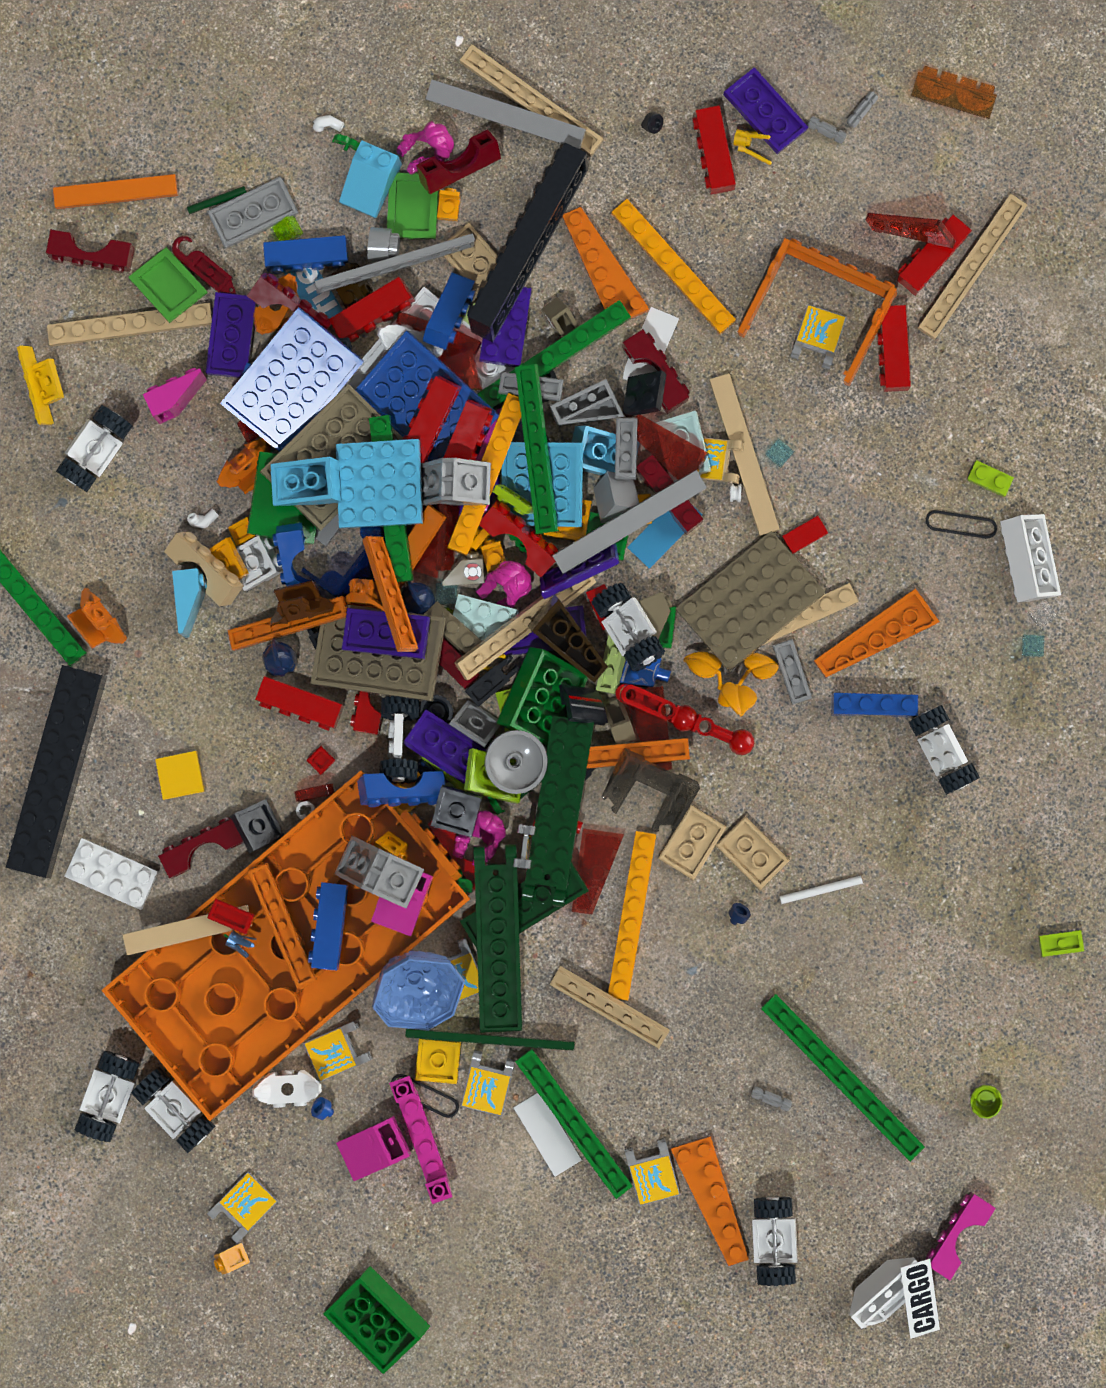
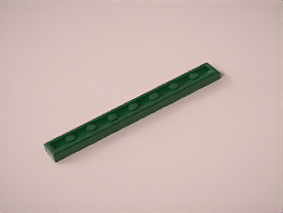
(490, 1039)

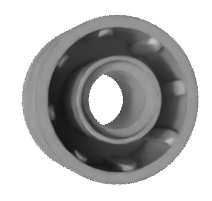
(382, 244)

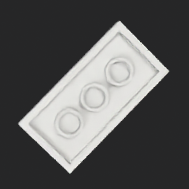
(111, 874)

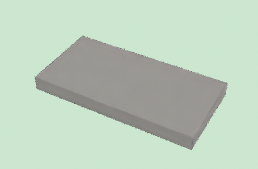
(252, 212)

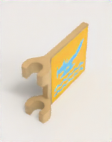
(718, 458)

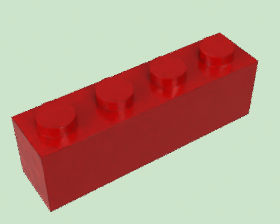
(714, 149)
(931, 257)
(372, 310)
(894, 351)
(432, 414)
(469, 431)
(300, 703)

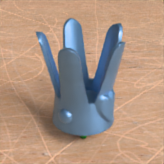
(235, 938)

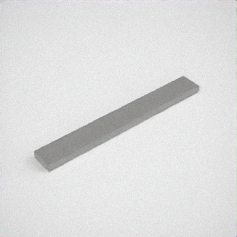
(505, 114)
(394, 263)
(629, 521)

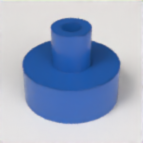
(322, 1108)

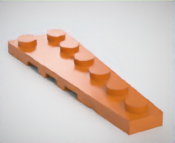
(601, 265)
(888, 628)
(706, 1182)

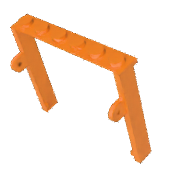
(831, 265)

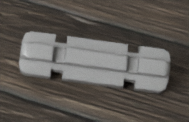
(862, 109)
(827, 129)
(771, 1098)

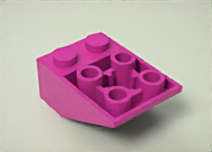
(171, 398)
(401, 918)
(374, 1148)

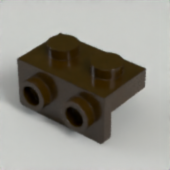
(353, 292)

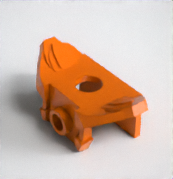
(268, 320)
(234, 471)
(363, 593)
(95, 621)

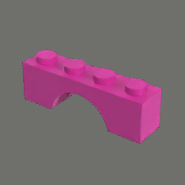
(973, 1212)

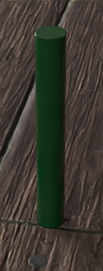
(216, 200)

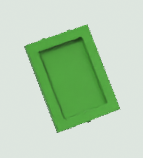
(411, 208)
(167, 285)

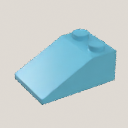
(369, 179)
(598, 449)
(306, 482)
(189, 595)

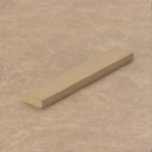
(173, 933)
(609, 1007)

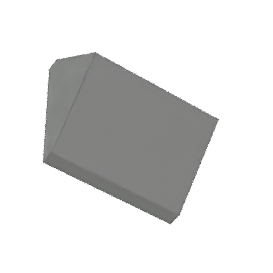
(614, 496)
(475, 723)

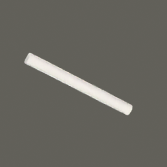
(821, 889)

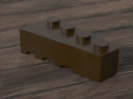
(563, 634)

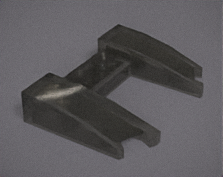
(678, 788)

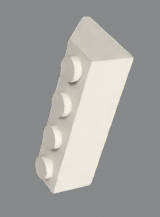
(1030, 558)

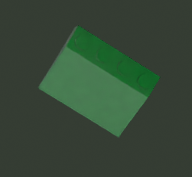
(266, 517)
(537, 694)
(376, 1320)

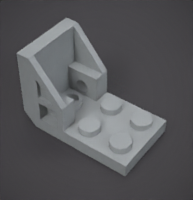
(455, 482)
(379, 872)

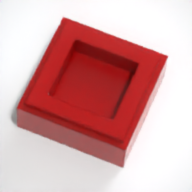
(320, 760)

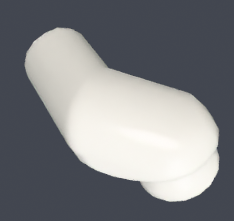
(327, 120)
(201, 521)

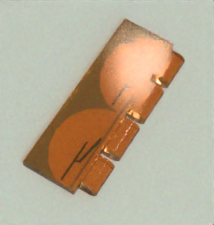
(954, 95)

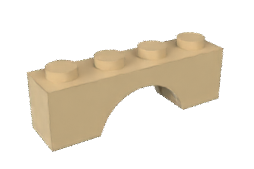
(221, 584)

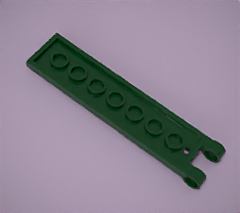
(558, 807)
(497, 942)

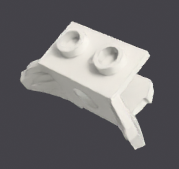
(391, 333)
(269, 1088)

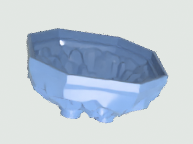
(417, 991)

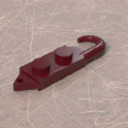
(204, 268)

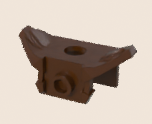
(299, 602)

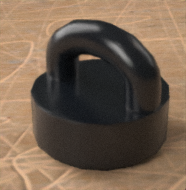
(652, 122)

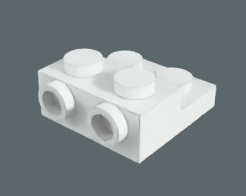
(259, 561)

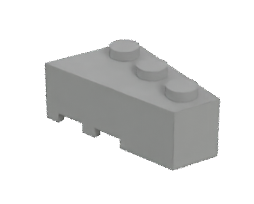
(587, 405)

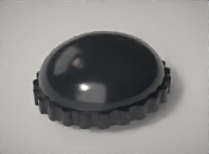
(439, 707)

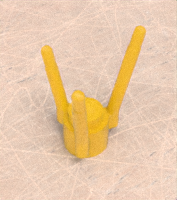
(744, 138)

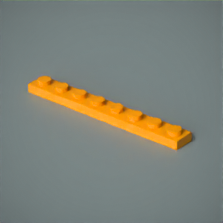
(673, 266)
(495, 454)
(632, 915)

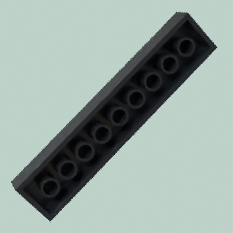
(528, 242)
(56, 772)

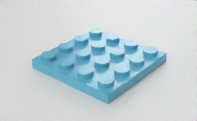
(566, 475)
(380, 483)

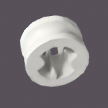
(735, 492)
(307, 804)

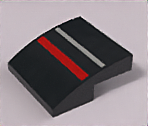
(583, 704)

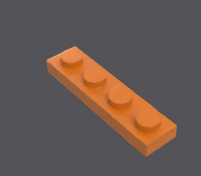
(437, 851)

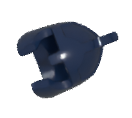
(417, 598)
(279, 658)

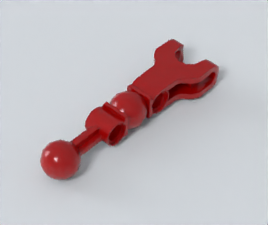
(684, 718)

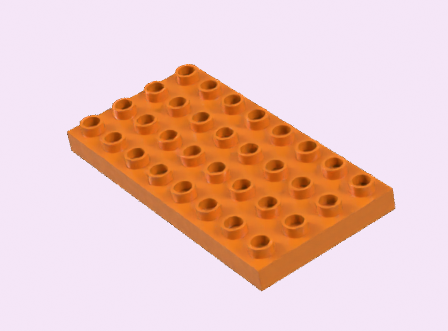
(233, 1018)

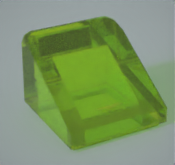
(287, 229)

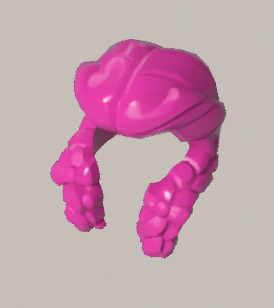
(435, 135)
(513, 578)
(489, 829)

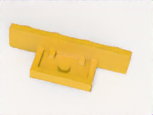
(41, 382)

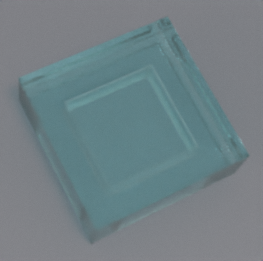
(779, 453)
(446, 594)
(1033, 645)

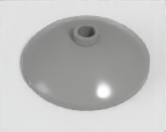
(529, 765)

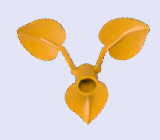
(733, 695)

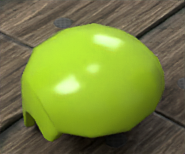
(986, 1101)

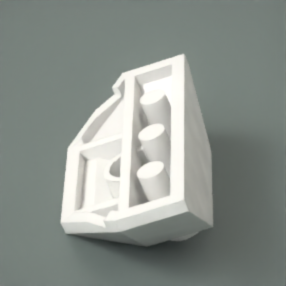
(879, 1293)

